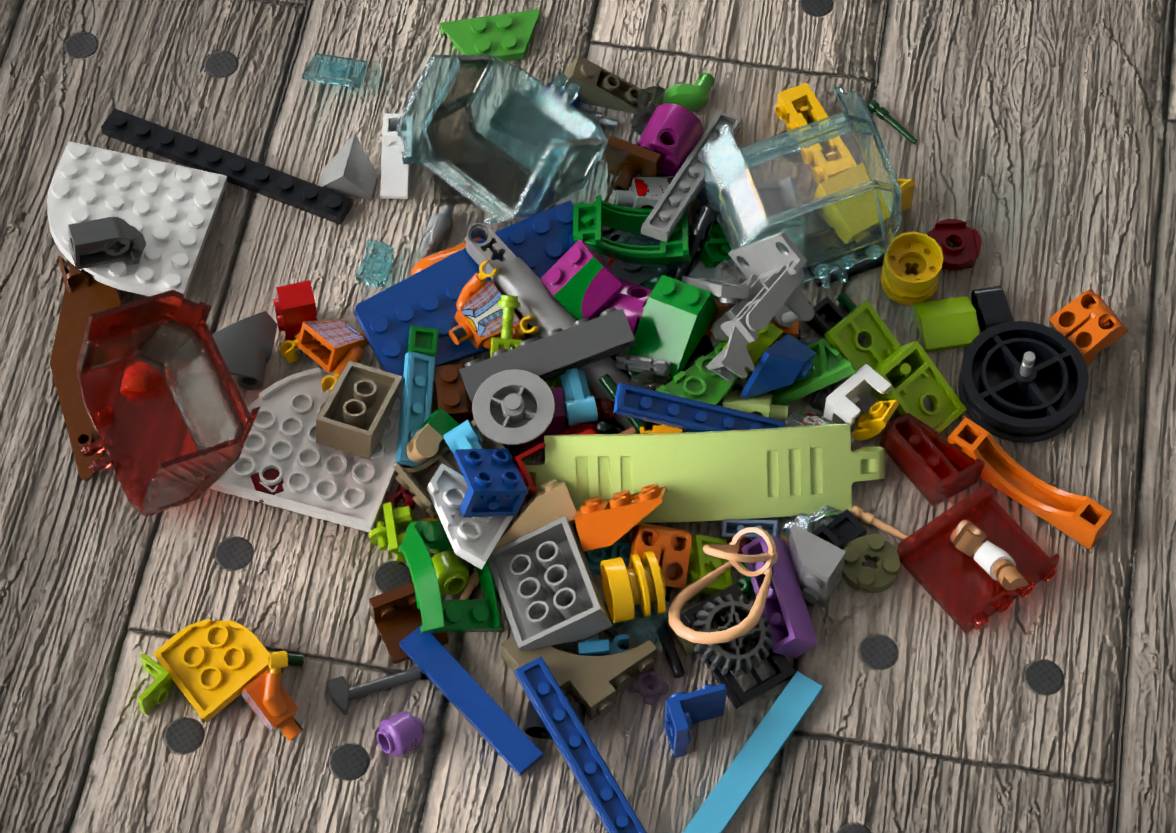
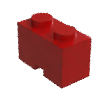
(293, 307)

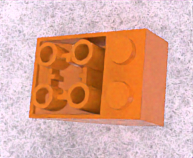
(606, 521)

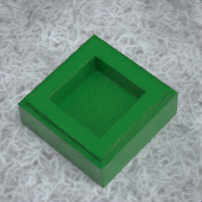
(423, 340)

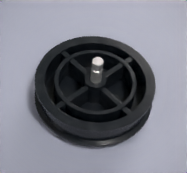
(1023, 381)

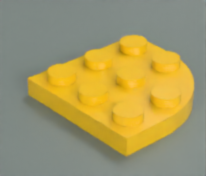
(213, 663)

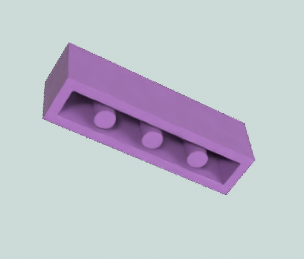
(784, 601)

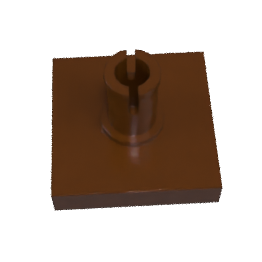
(630, 161)

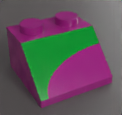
(582, 281)

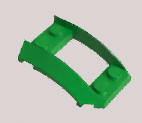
(591, 217)
(439, 614)

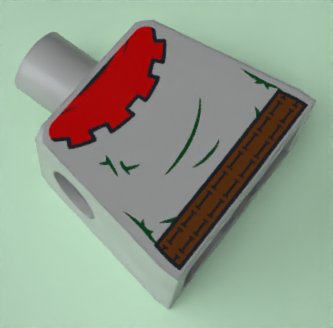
(644, 192)

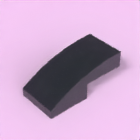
(841, 530)

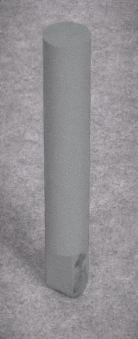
(536, 301)

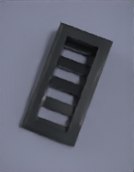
(832, 312)

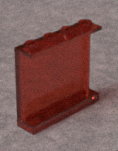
(959, 581)

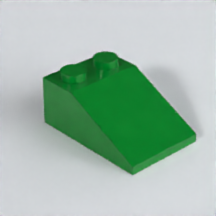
(673, 322)

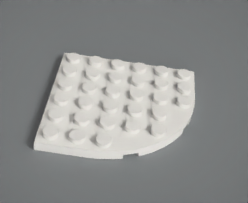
(160, 199)
(315, 476)

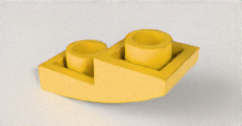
(875, 420)

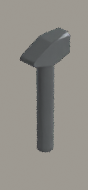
(341, 694)

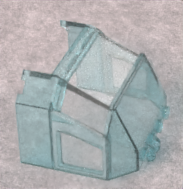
(816, 183)

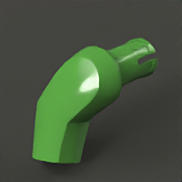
(689, 95)

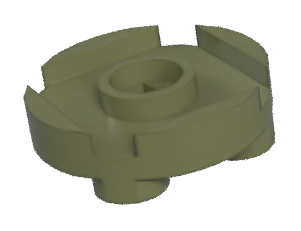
(870, 548)

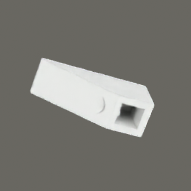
(393, 171)

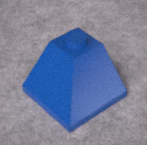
(780, 367)

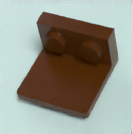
(397, 617)

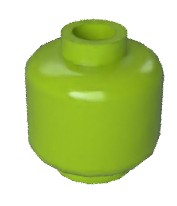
(450, 572)

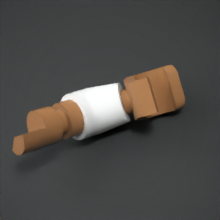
(990, 557)

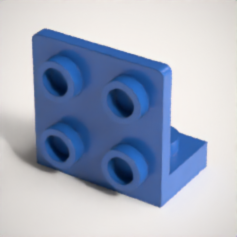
(492, 483)
(689, 708)

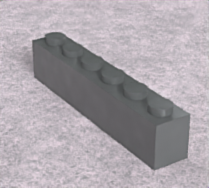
(558, 351)

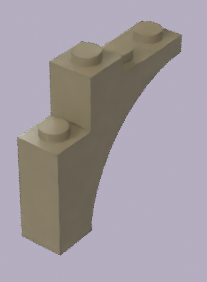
(587, 678)

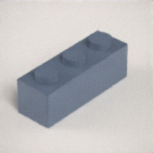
(733, 526)

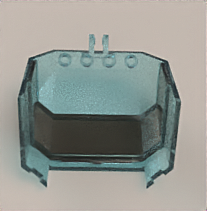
(499, 134)

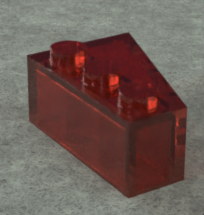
(928, 460)

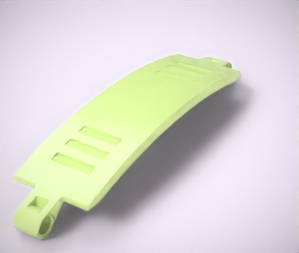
(715, 471)

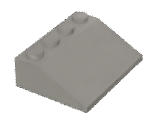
(548, 587)

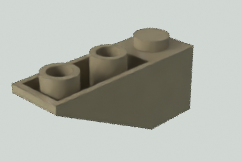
(601, 87)

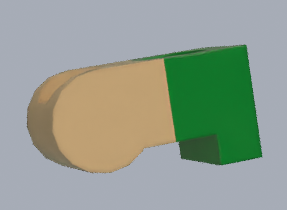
(427, 439)

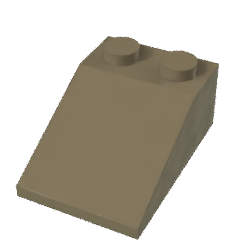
(357, 409)

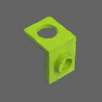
(159, 688)

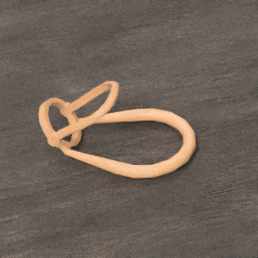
(730, 553)

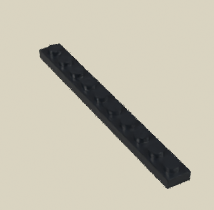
(238, 169)

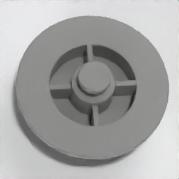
(513, 407)

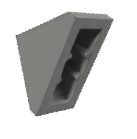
(350, 172)

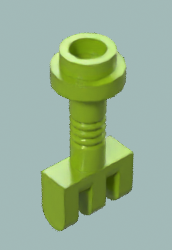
(509, 303)

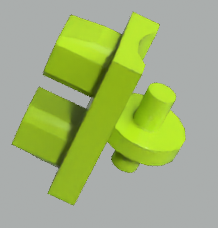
(392, 534)

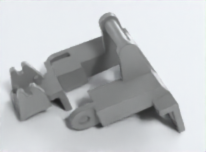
(773, 293)

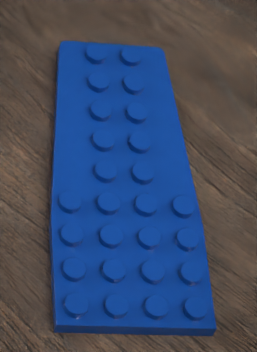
(432, 294)

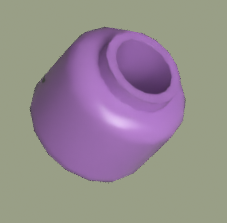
(400, 734)

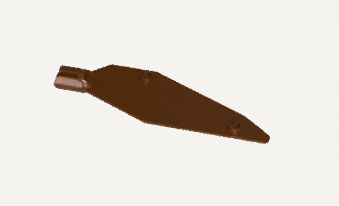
(81, 298)

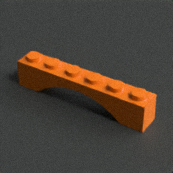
(1070, 513)

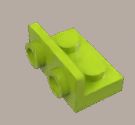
(702, 564)

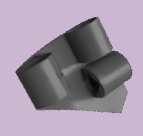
(247, 348)

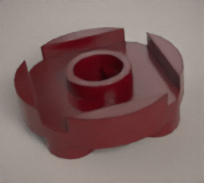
(968, 239)

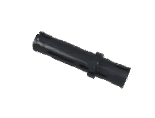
(698, 236)

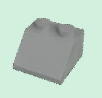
(816, 564)

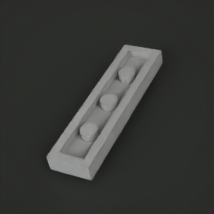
(721, 290)

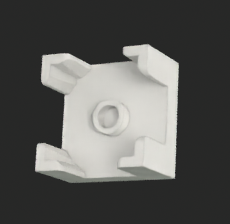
(855, 396)

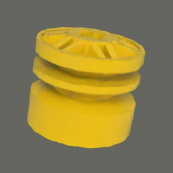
(911, 268)
(633, 587)

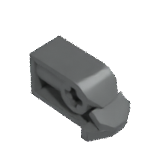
(104, 242)

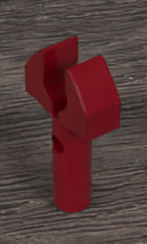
(401, 493)

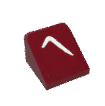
(269, 474)

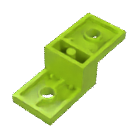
(904, 367)

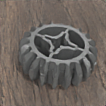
(731, 658)

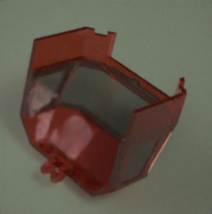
(160, 400)

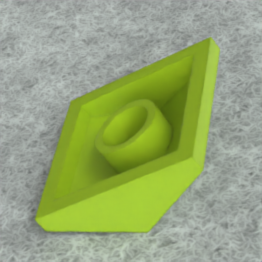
(946, 323)

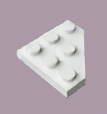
(469, 536)

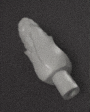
(435, 231)

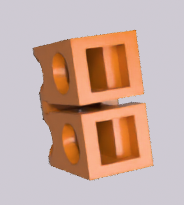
(1089, 324)
(670, 548)

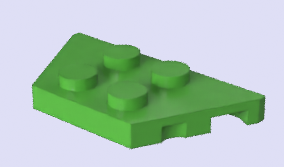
(497, 35)
(827, 369)

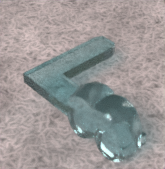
(805, 521)

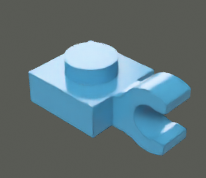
(599, 647)

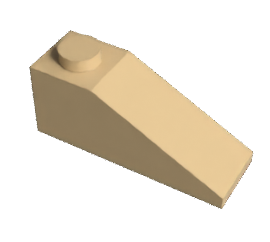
(543, 508)

